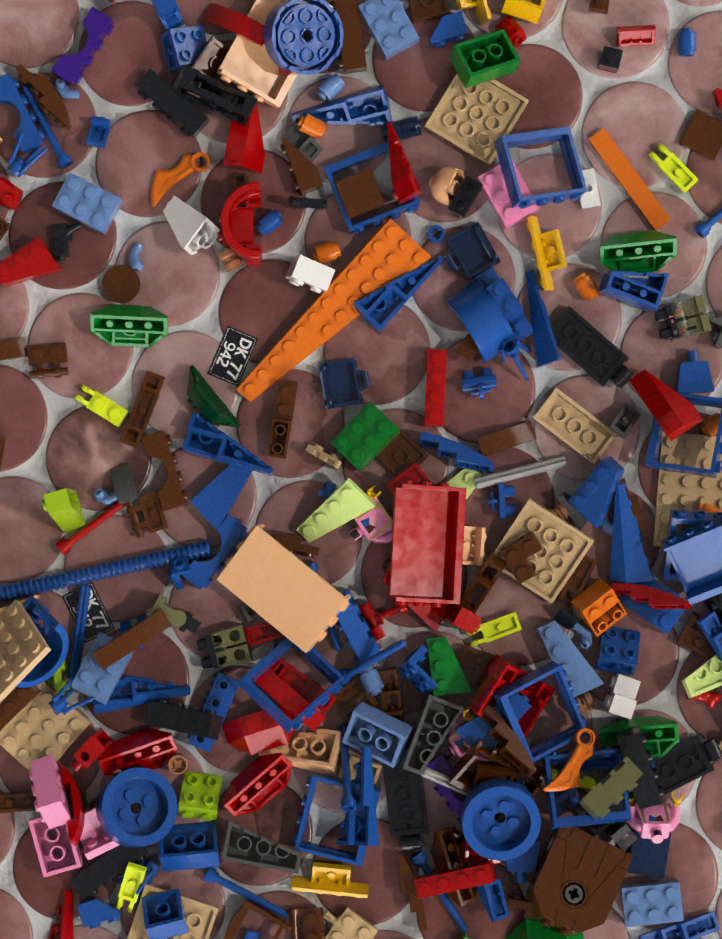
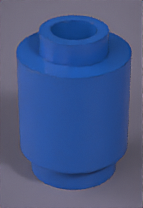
(686, 42)
(269, 221)

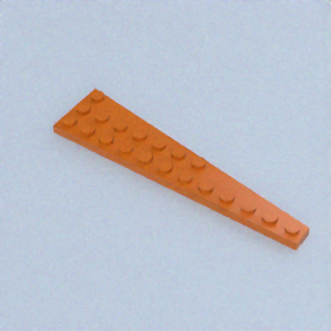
(380, 261)

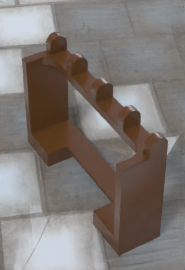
(462, 778)
(244, 910)

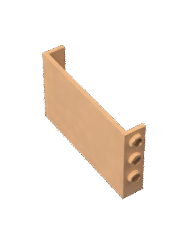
(251, 66)
(282, 589)

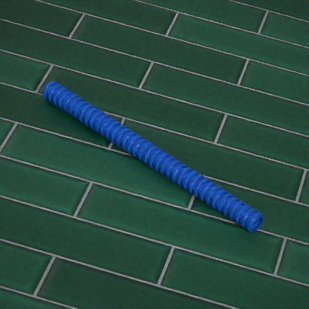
(103, 571)

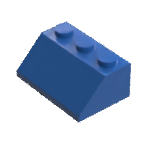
(190, 847)

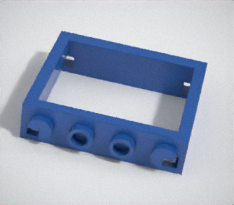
(570, 157)
(355, 160)
(656, 436)
(682, 517)
(316, 660)
(572, 706)
(583, 820)
(320, 850)

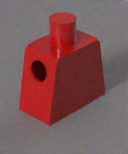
(91, 750)

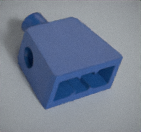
(694, 375)
(524, 863)

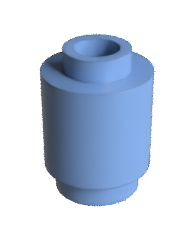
(330, 88)
(371, 681)

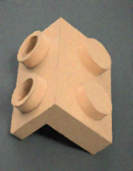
(474, 545)

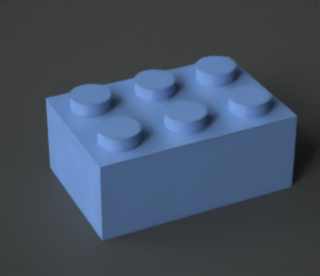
(388, 26)
(87, 203)
(93, 679)
(379, 731)
(651, 903)

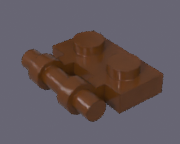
(47, 354)
(152, 512)

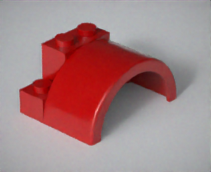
(238, 223)
(500, 675)

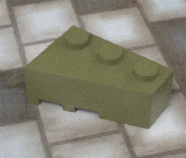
(611, 788)

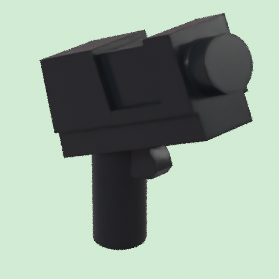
(303, 203)
(61, 235)

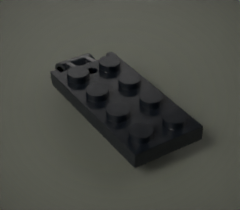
(590, 349)
(680, 767)
(405, 805)

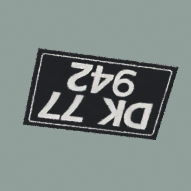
(232, 356)
(97, 616)

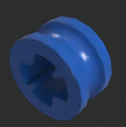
(439, 229)

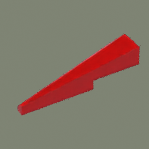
(64, 924)

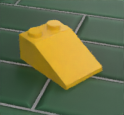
(524, 9)

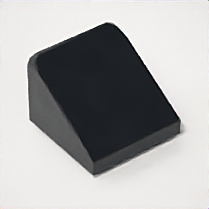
(565, 618)

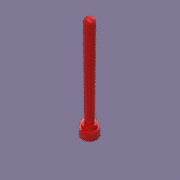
(66, 544)

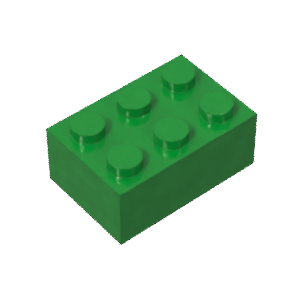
(484, 58)
(365, 437)

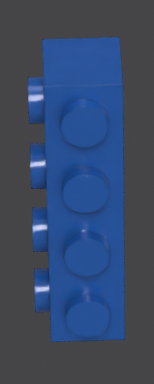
(217, 700)

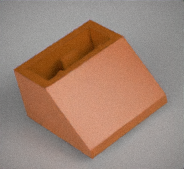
(599, 607)

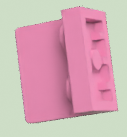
(93, 837)

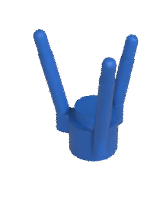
(19, 165)
(511, 350)
(59, 701)
(151, 872)

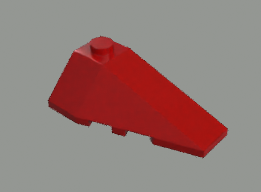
(245, 145)
(403, 178)
(667, 406)

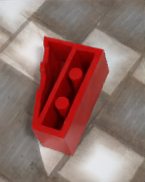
(28, 263)

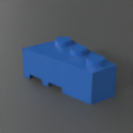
(596, 492)

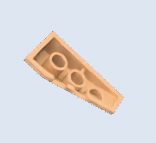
(313, 751)

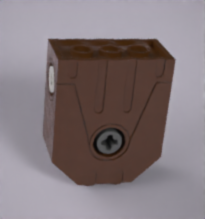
(584, 868)

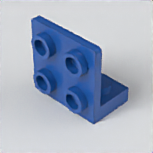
(182, 46)
(619, 651)
(411, 671)

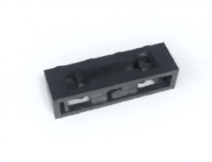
(216, 96)

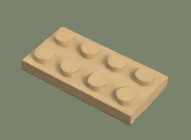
(574, 426)

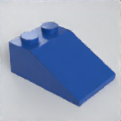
(660, 618)

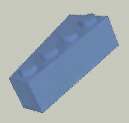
(564, 652)

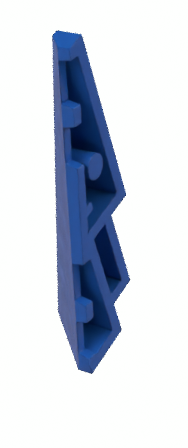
(362, 107)
(385, 303)
(543, 337)
(211, 443)
(627, 553)
(138, 691)
(361, 824)

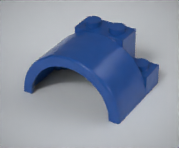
(489, 312)
(54, 635)

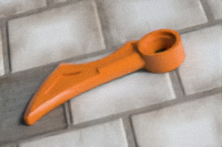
(166, 179)
(569, 774)

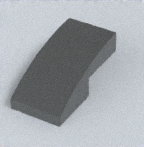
(303, 142)
(124, 484)

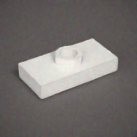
(591, 197)

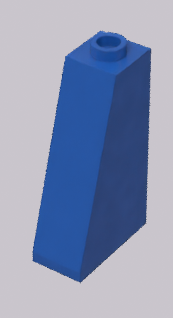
(221, 494)
(478, 729)

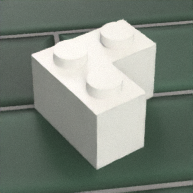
(309, 272)
(622, 696)

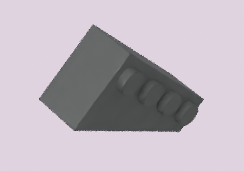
(429, 732)
(253, 849)

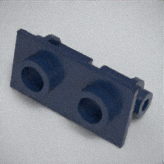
(404, 128)

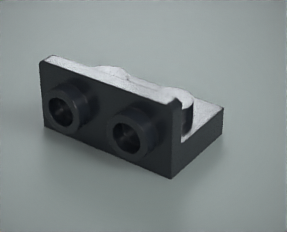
(465, 197)

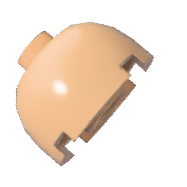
(446, 184)

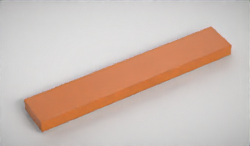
(629, 179)

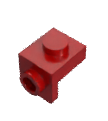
(513, 31)

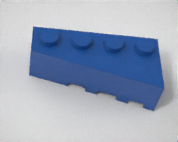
(358, 632)

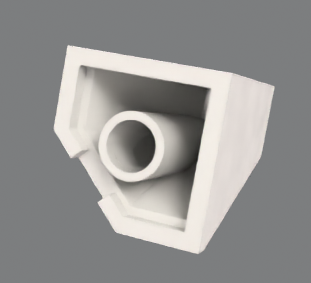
(190, 226)

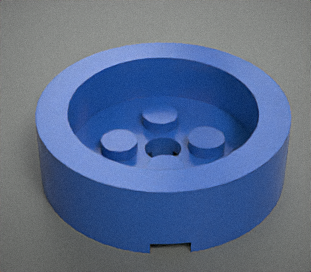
(284, 39)
(156, 805)
(500, 838)

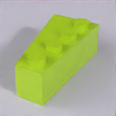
(64, 509)

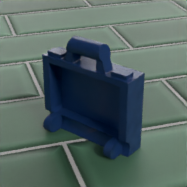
(471, 251)
(341, 383)
(649, 857)

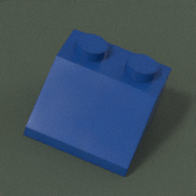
(164, 915)

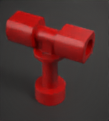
(376, 618)

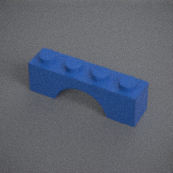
(168, 13)
(10, 95)
(231, 532)

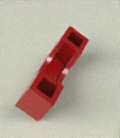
(435, 388)
(459, 879)

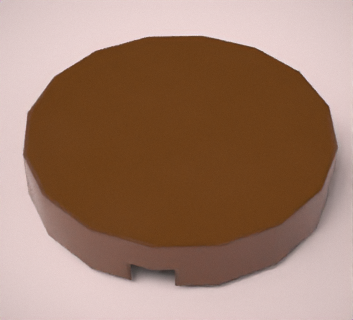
(121, 284)

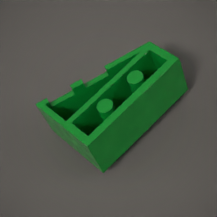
(445, 668)

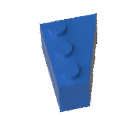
(635, 288)

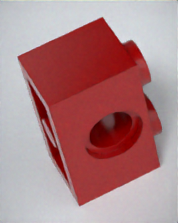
(463, 618)

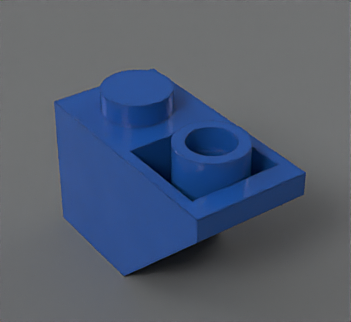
(450, 29)
(96, 911)

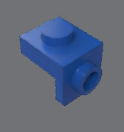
(98, 132)
(177, 569)

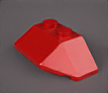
(257, 732)
(143, 749)
(257, 784)

